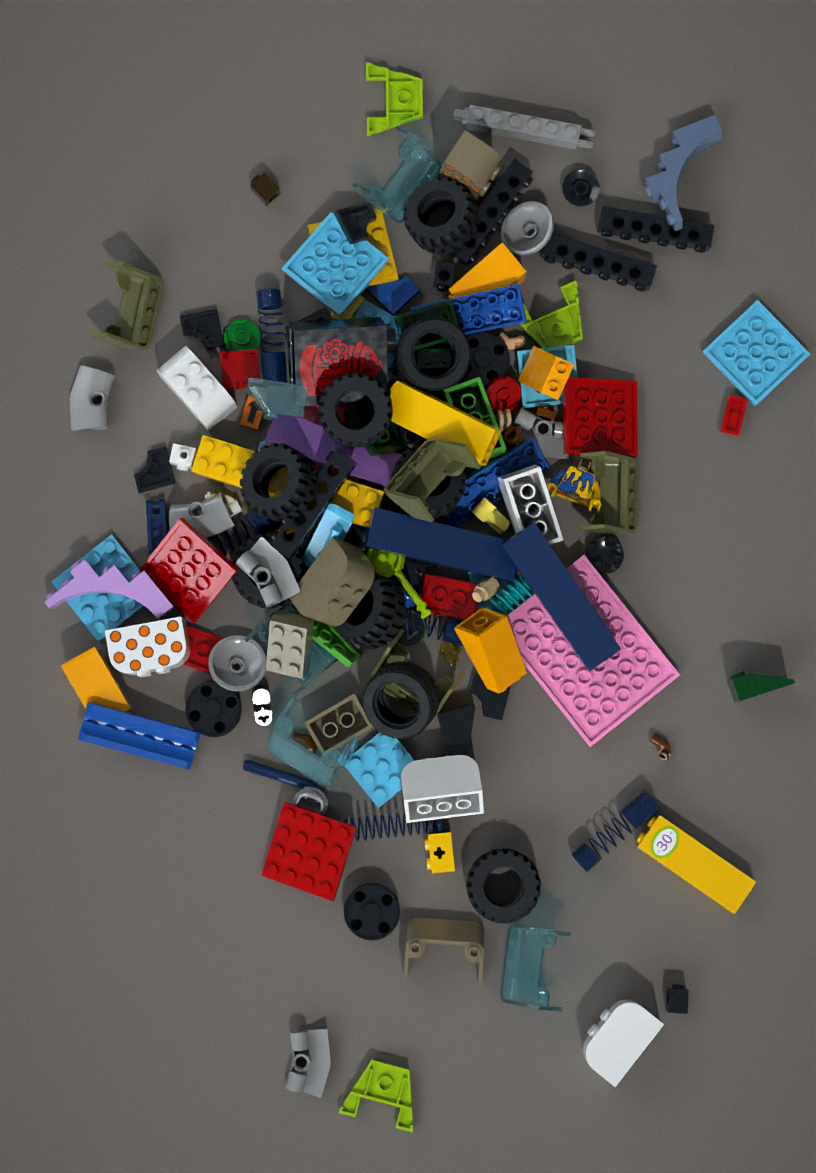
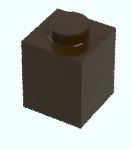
(264, 189)

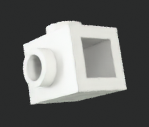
(182, 457)

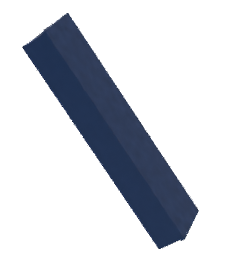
(438, 544)
(560, 596)

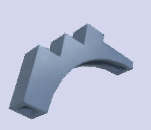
(686, 145)

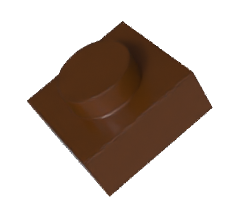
(546, 413)

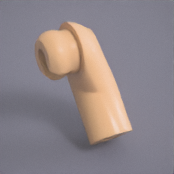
(513, 343)

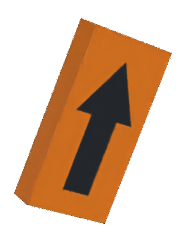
(251, 417)

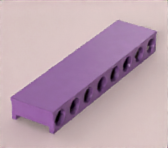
(316, 445)

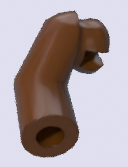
(307, 741)

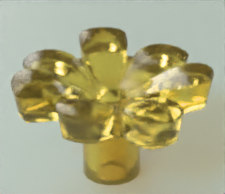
(450, 653)

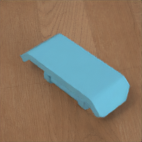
(334, 524)

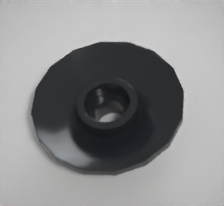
(582, 179)

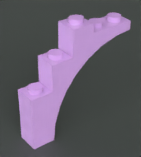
(112, 581)

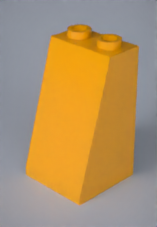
(493, 272)
(546, 372)
(492, 648)
(95, 680)

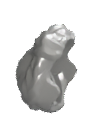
(311, 799)

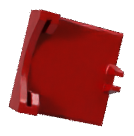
(238, 367)

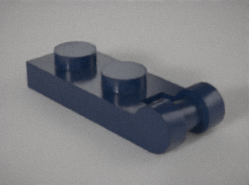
(156, 523)

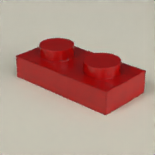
(733, 415)

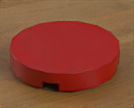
(503, 393)

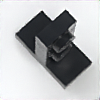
(411, 567)

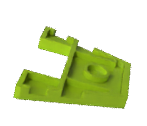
(403, 99)
(559, 327)
(386, 1085)

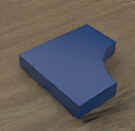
(394, 294)

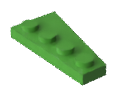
(330, 640)

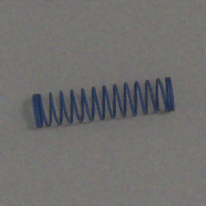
(394, 831)

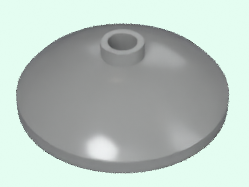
(522, 222)
(233, 652)

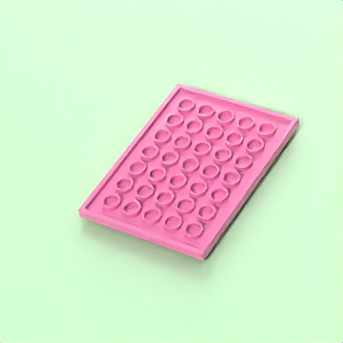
(614, 689)

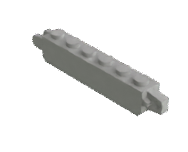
(523, 127)

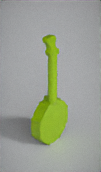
(391, 565)

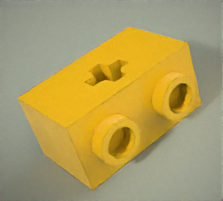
(446, 863)

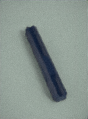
(278, 775)

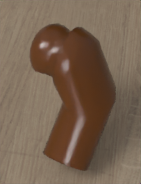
(663, 747)

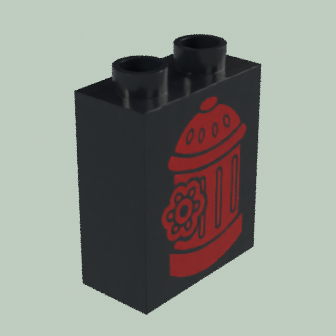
(337, 347)

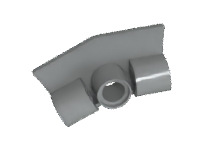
(87, 386)
(551, 443)
(210, 522)
(280, 581)
(315, 1048)

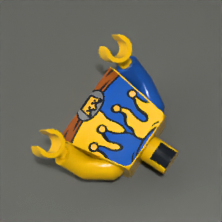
(577, 486)

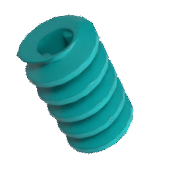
(511, 596)

